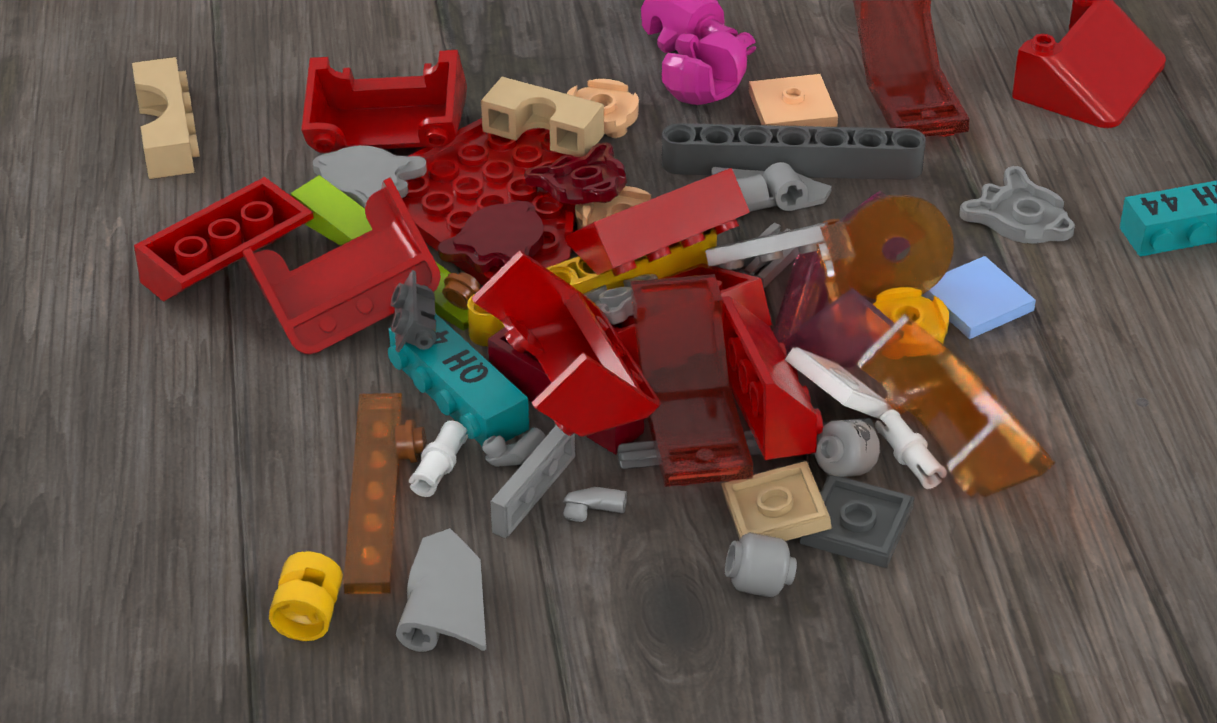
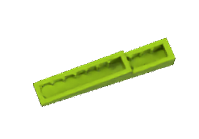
(344, 220)

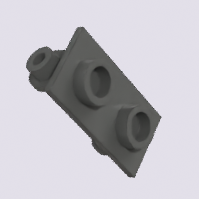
(413, 314)

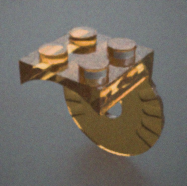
(854, 248)

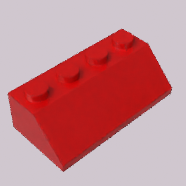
(660, 222)
(217, 237)
(767, 386)

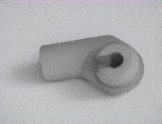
(512, 454)
(593, 498)

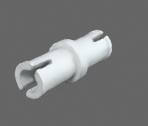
(910, 449)
(438, 458)

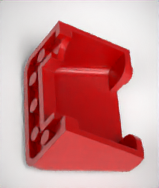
(383, 110)

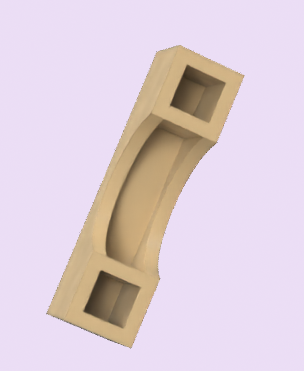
(171, 138)

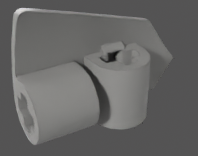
(778, 187)
(443, 595)

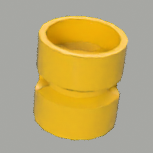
(305, 596)

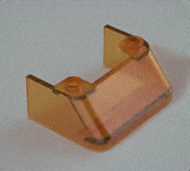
(957, 408)

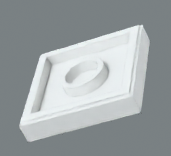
(838, 382)

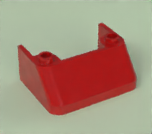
(588, 365)

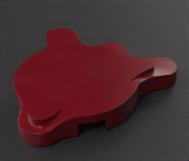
(581, 179)
(495, 236)

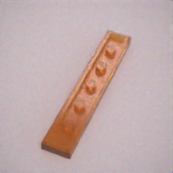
(373, 495)

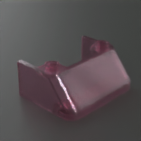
(833, 330)

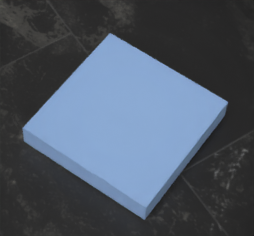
(981, 297)

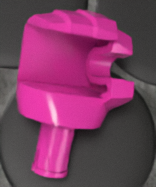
(682, 17)
(706, 67)

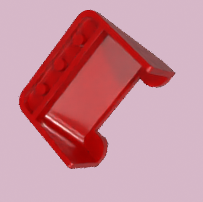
(1093, 70)
(350, 283)

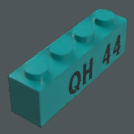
(1171, 218)
(464, 385)

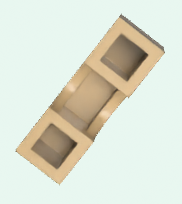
(519, 106)

